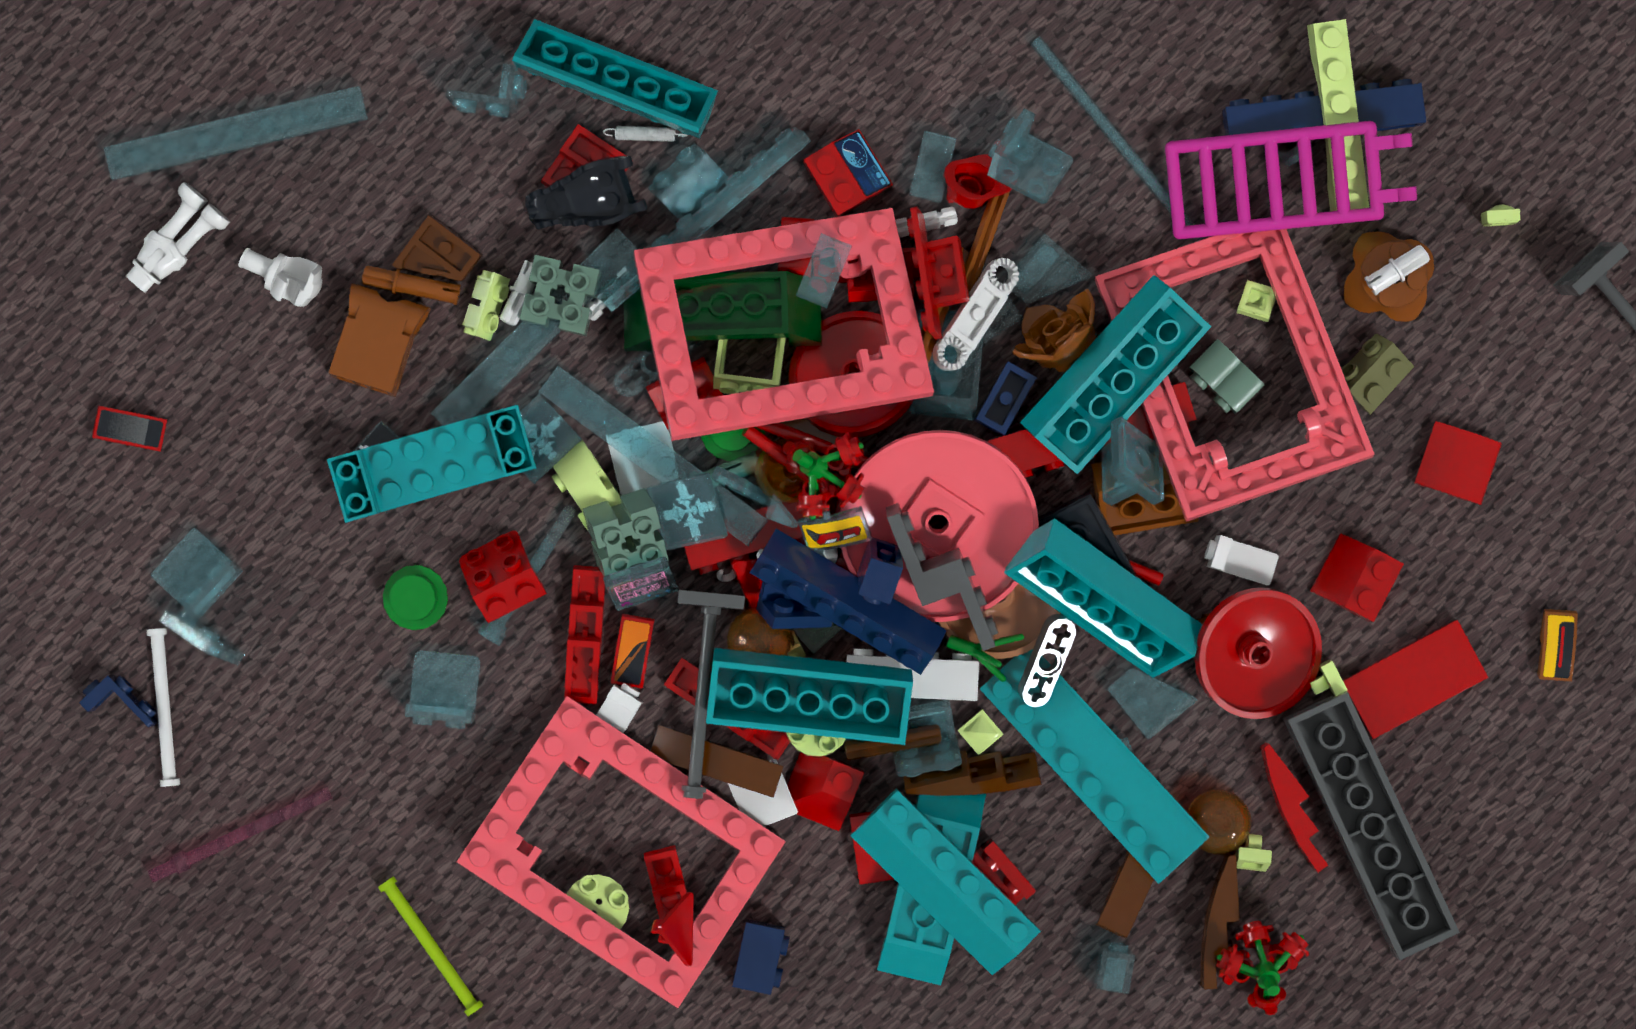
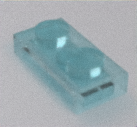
(933, 157)
(824, 270)

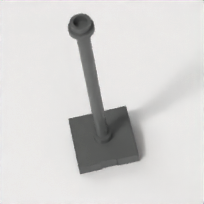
(1593, 271)
(711, 607)

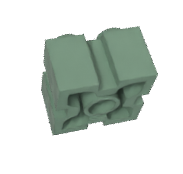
(578, 284)
(625, 532)

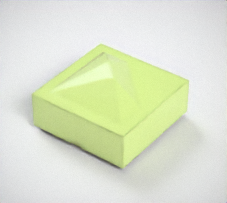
(1500, 215)
(1257, 301)
(980, 732)

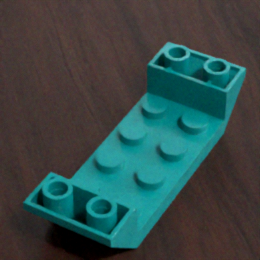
(431, 463)
(914, 940)

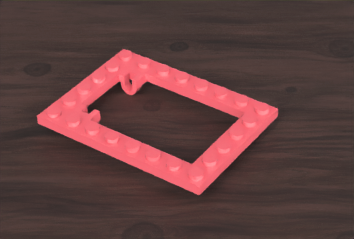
(890, 376)
(1333, 426)
(506, 859)

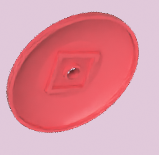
(969, 484)

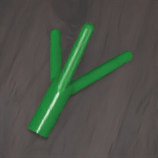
(975, 650)

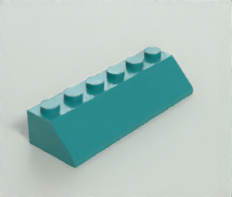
(615, 78)
(1115, 373)
(1104, 599)
(945, 882)

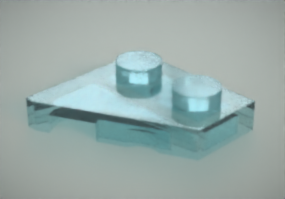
(202, 638)

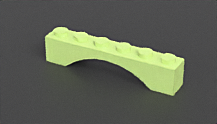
(1338, 103)

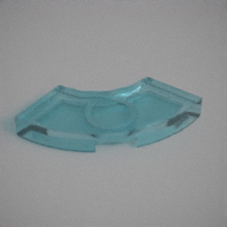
(740, 486)

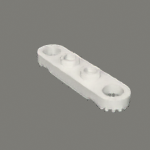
(976, 315)

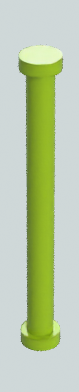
(430, 946)

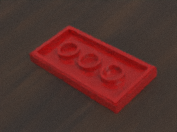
(1414, 679)

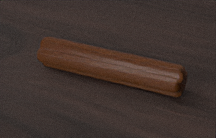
(914, 739)

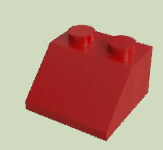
(1357, 577)

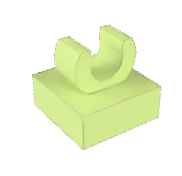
(1329, 679)
(1252, 856)

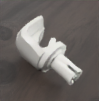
(285, 276)

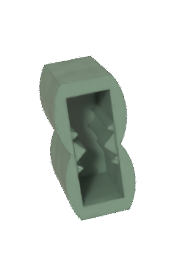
(1225, 377)

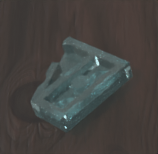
(1046, 271)
(1149, 701)

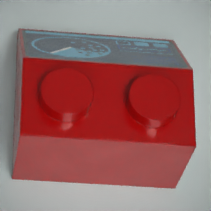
(847, 173)

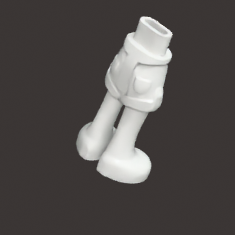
(164, 255)

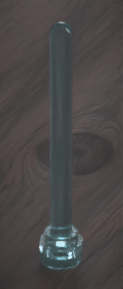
(495, 630)

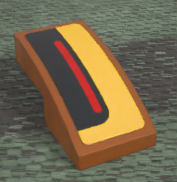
(1557, 645)

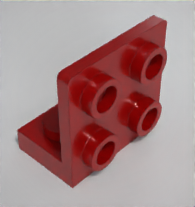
(1002, 872)

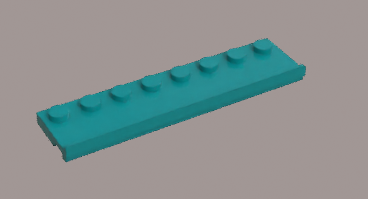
(1099, 770)

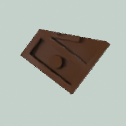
(438, 252)

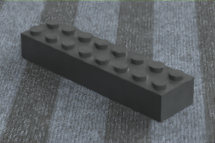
(1371, 825)

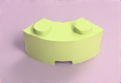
(584, 479)

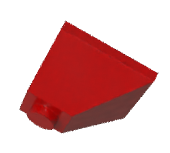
(824, 789)

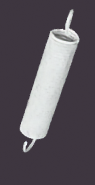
(644, 133)

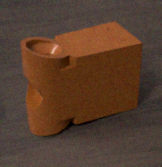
(376, 340)

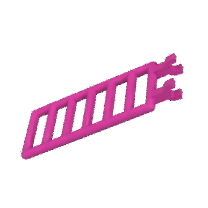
(1269, 139)

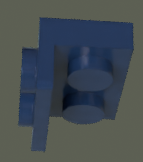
(785, 613)

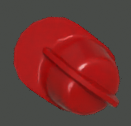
(969, 183)

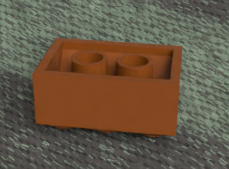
(1137, 513)

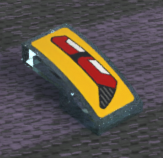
(835, 530)

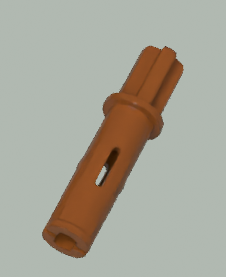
(411, 284)

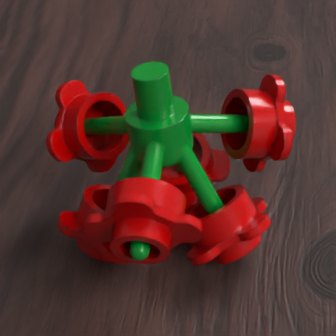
(816, 490)
(1273, 960)

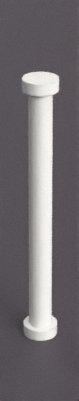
(163, 707)

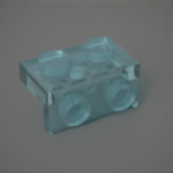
(687, 181)

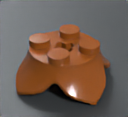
(1400, 300)
(1058, 336)

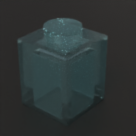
(1114, 968)

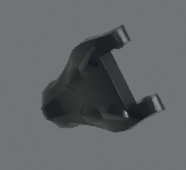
(588, 196)

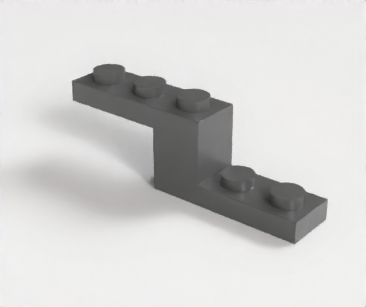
(942, 576)

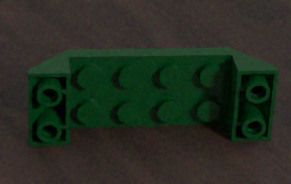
(733, 308)

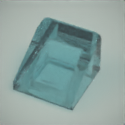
(778, 513)

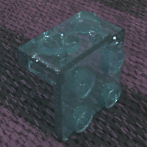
(511, 90)
(1027, 161)
(443, 688)
(932, 757)

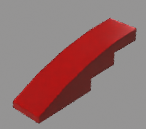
(585, 635)
(684, 683)
(1288, 796)

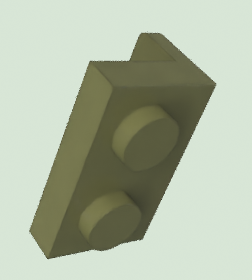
(1375, 372)

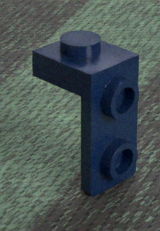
(98, 692)

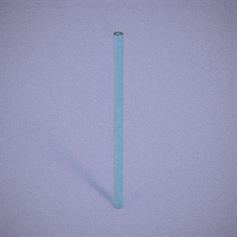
(1106, 126)

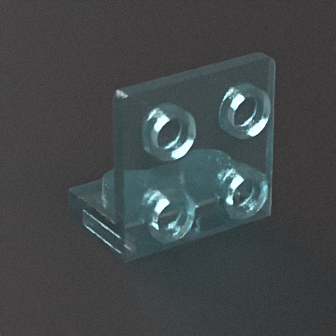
(196, 573)

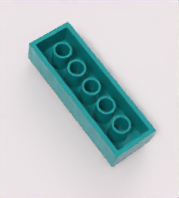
(809, 696)

